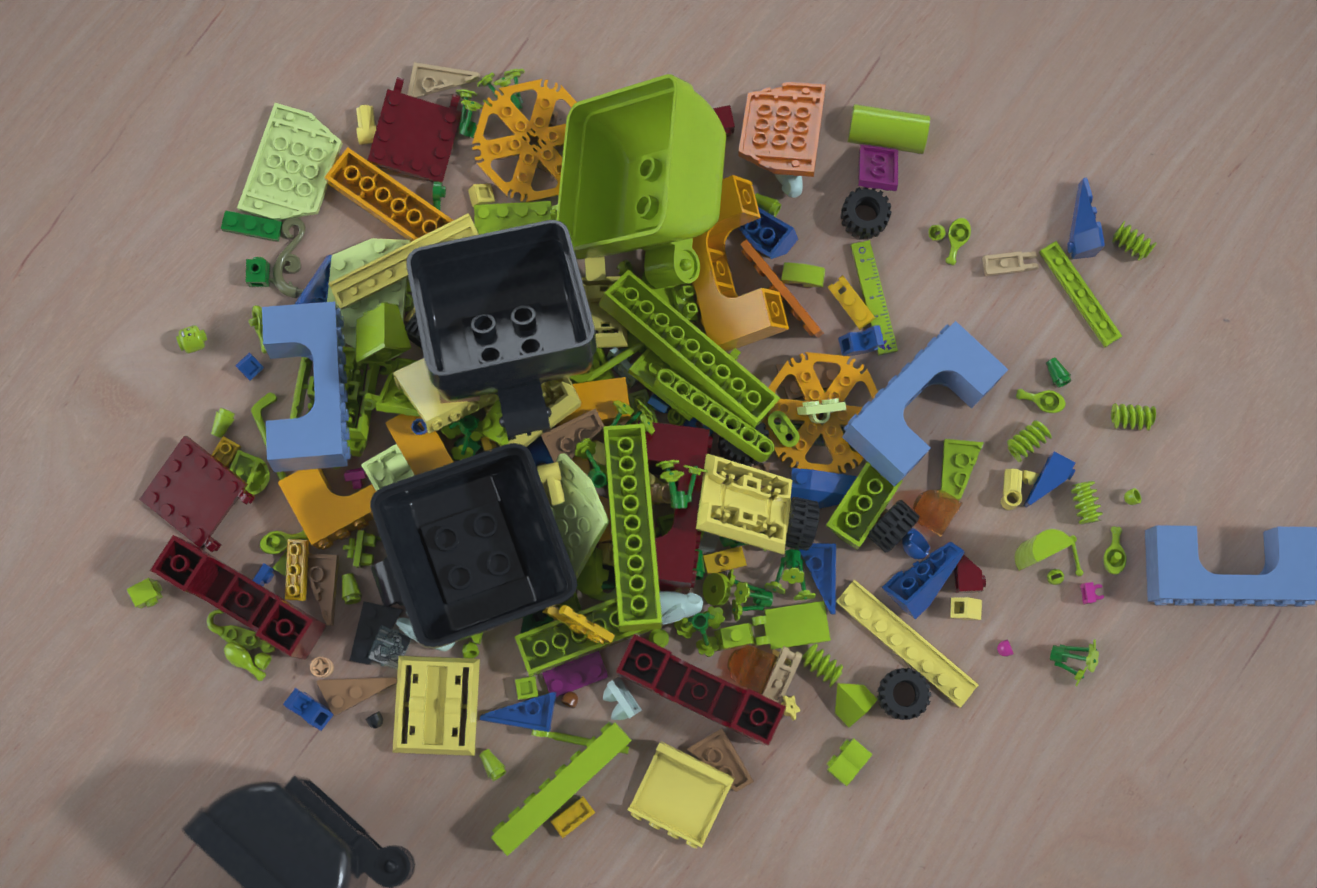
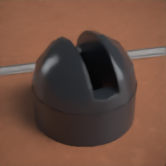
(375, 720)

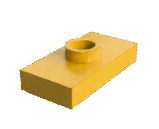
(724, 560)
(572, 817)

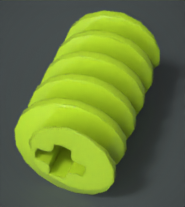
(1133, 241)
(1133, 416)
(1027, 438)
(1086, 502)
(822, 664)

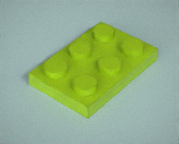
(491, 428)

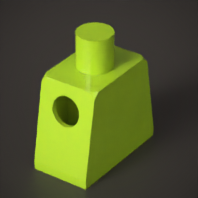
(734, 636)

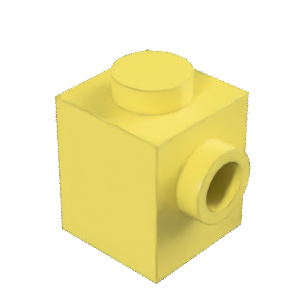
(966, 608)

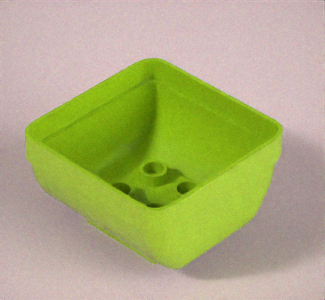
(643, 176)

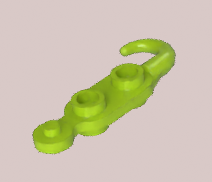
(238, 635)

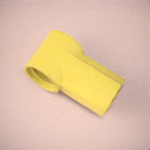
(366, 124)
(550, 478)
(1012, 487)

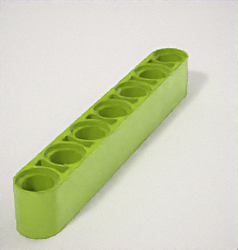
(718, 424)

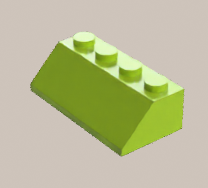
(861, 506)

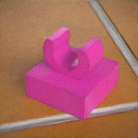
(356, 476)
(1088, 593)

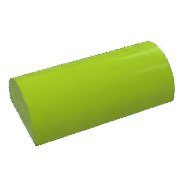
(889, 129)
(1041, 547)

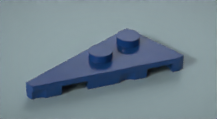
(317, 288)
(822, 566)
(530, 714)

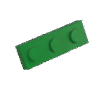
(251, 226)

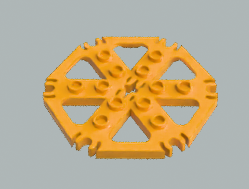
(516, 145)
(813, 391)

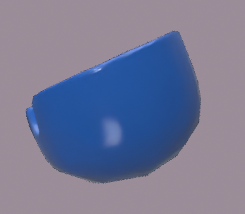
(915, 544)

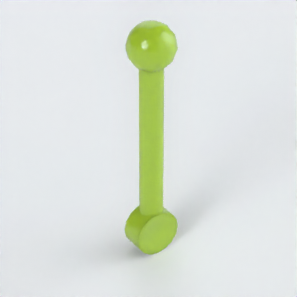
(1079, 572)

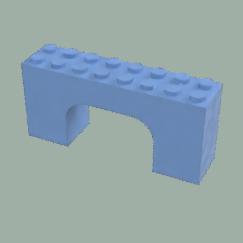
(948, 360)
(321, 434)
(1179, 577)

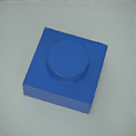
(249, 366)
(264, 575)

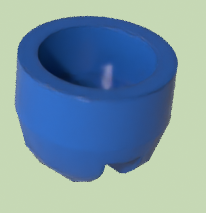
(417, 429)

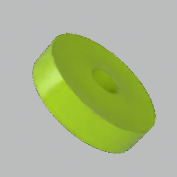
(716, 589)

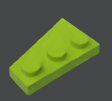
(957, 465)

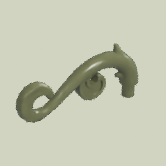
(286, 256)

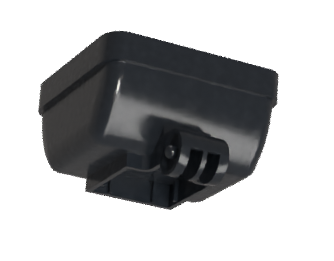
(503, 318)
(470, 546)
(293, 839)

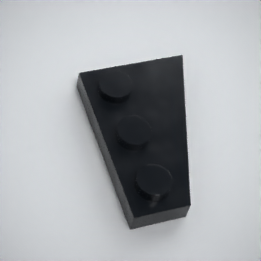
(370, 620)

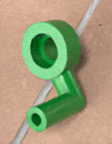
(439, 192)

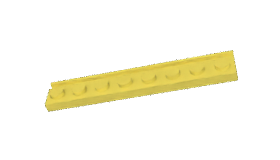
(392, 266)
(907, 643)

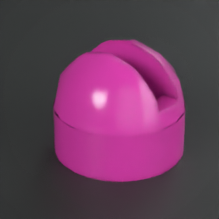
(1004, 648)

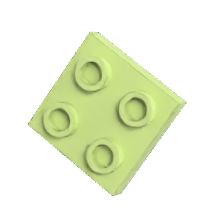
(827, 406)
(387, 467)

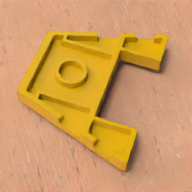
(580, 625)

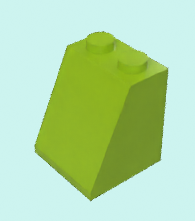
(381, 335)

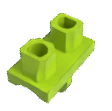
(685, 302)
(360, 558)

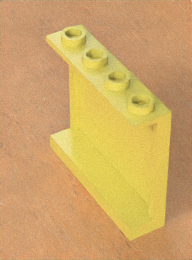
(426, 399)
(681, 795)

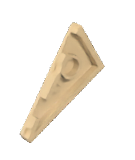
(431, 79)

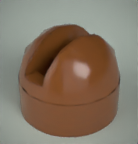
(570, 699)

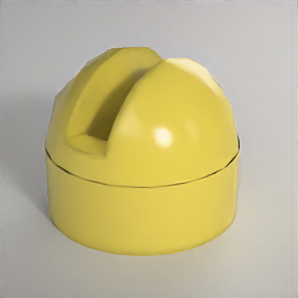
(1029, 477)

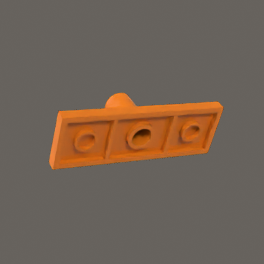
(777, 285)

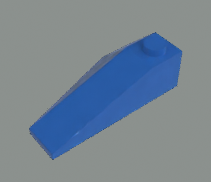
(1086, 234)
(769, 235)
(820, 486)
(920, 584)

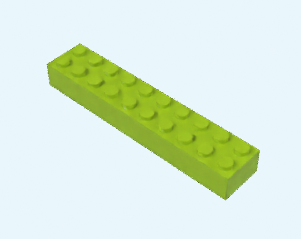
(687, 349)
(632, 528)

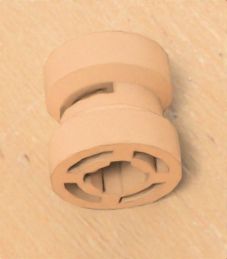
(660, 493)
(318, 667)

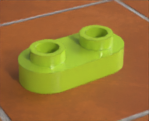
(783, 429)

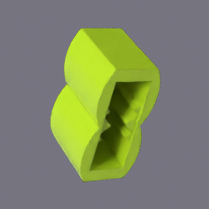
(849, 761)

